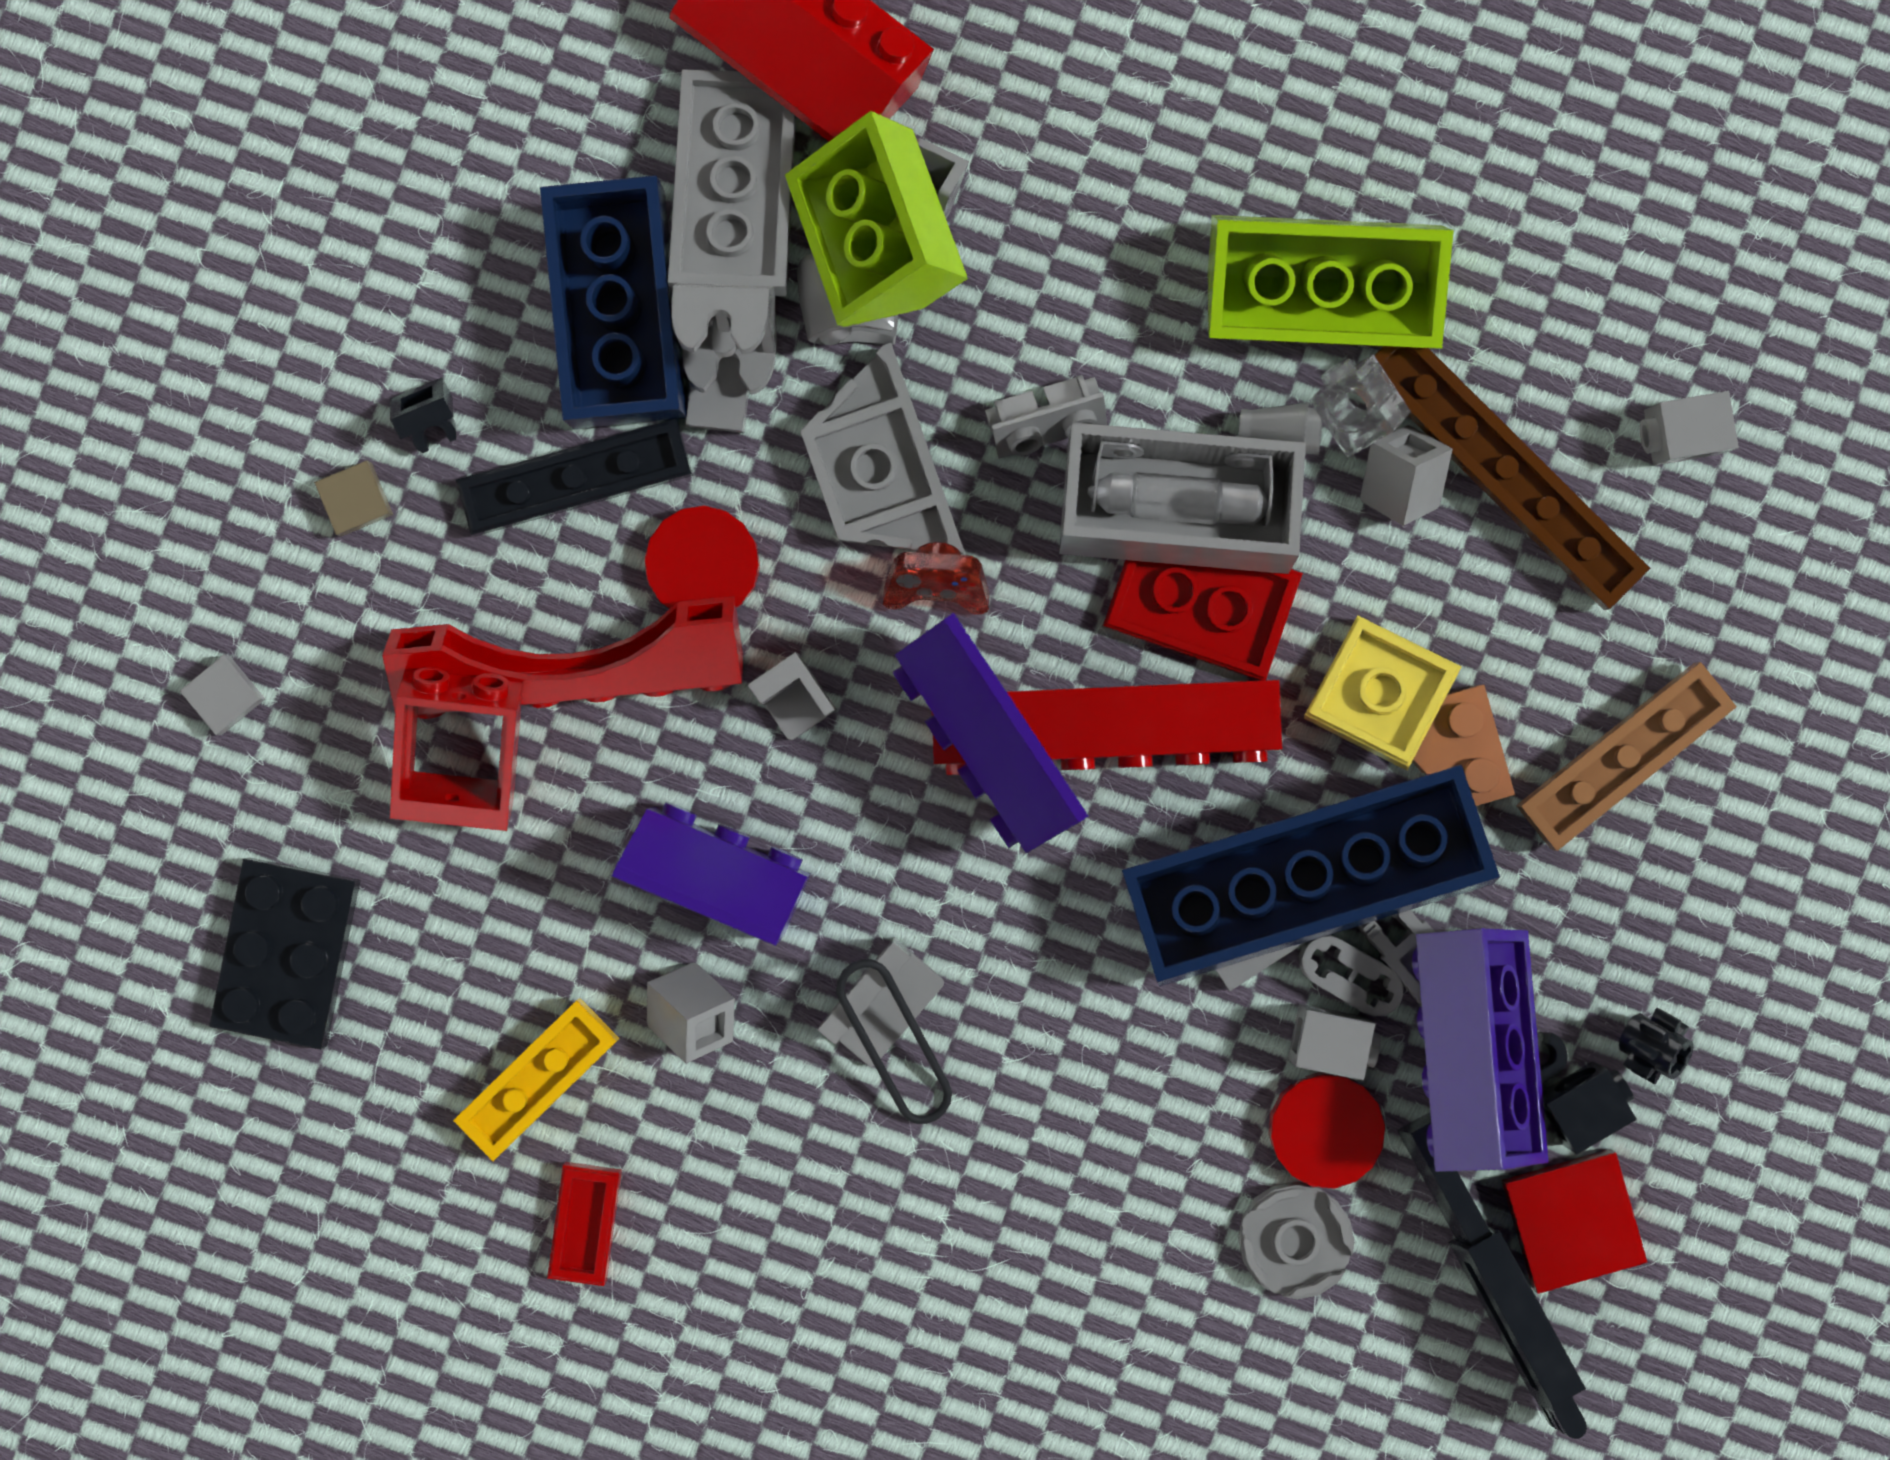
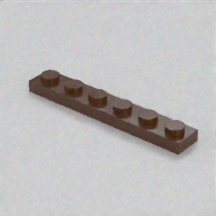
(1513, 475)

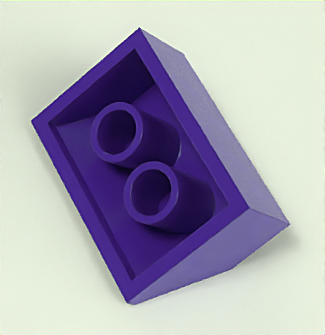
(713, 872)

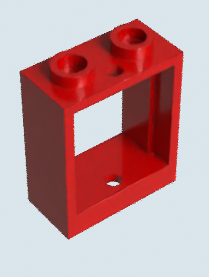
(450, 797)

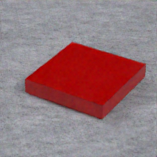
(1574, 1221)

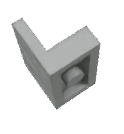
(876, 1005)

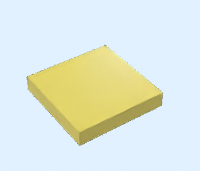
(1382, 692)

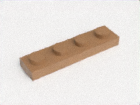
(1626, 756)

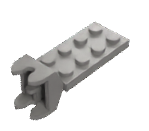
(729, 225)

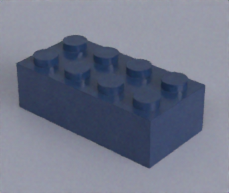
(612, 302)

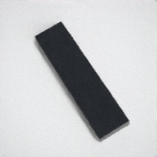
(574, 477)

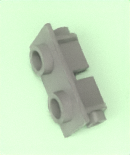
(1023, 427)

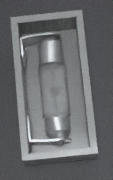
(1182, 498)

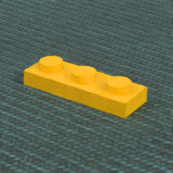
(536, 1079)

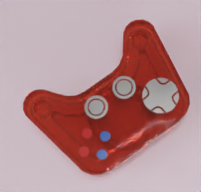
(937, 574)

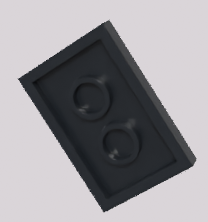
(284, 953)

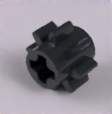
(1656, 1046)

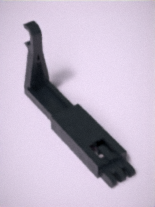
(1501, 1281)

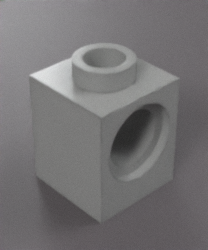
(1689, 428)
(1333, 1042)

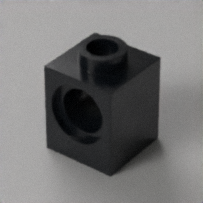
(1588, 1106)

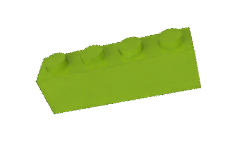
(1328, 281)

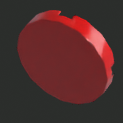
(701, 556)
(1326, 1130)

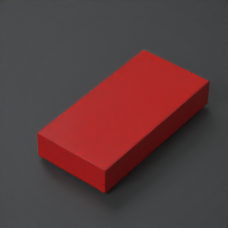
(584, 1223)

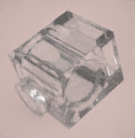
(1352, 426)

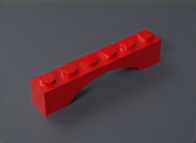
(684, 649)

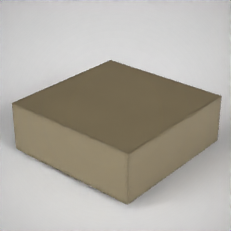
(353, 498)

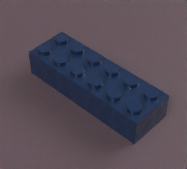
(1311, 875)

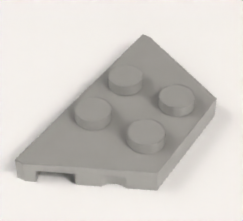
(878, 463)

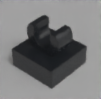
(422, 408)

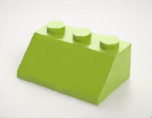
(875, 222)

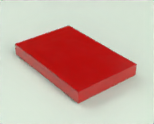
(1205, 612)

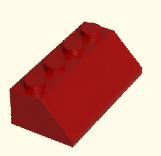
(814, 56)

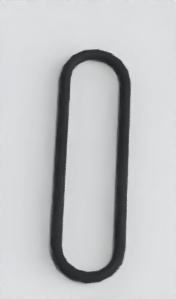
(840, 990)

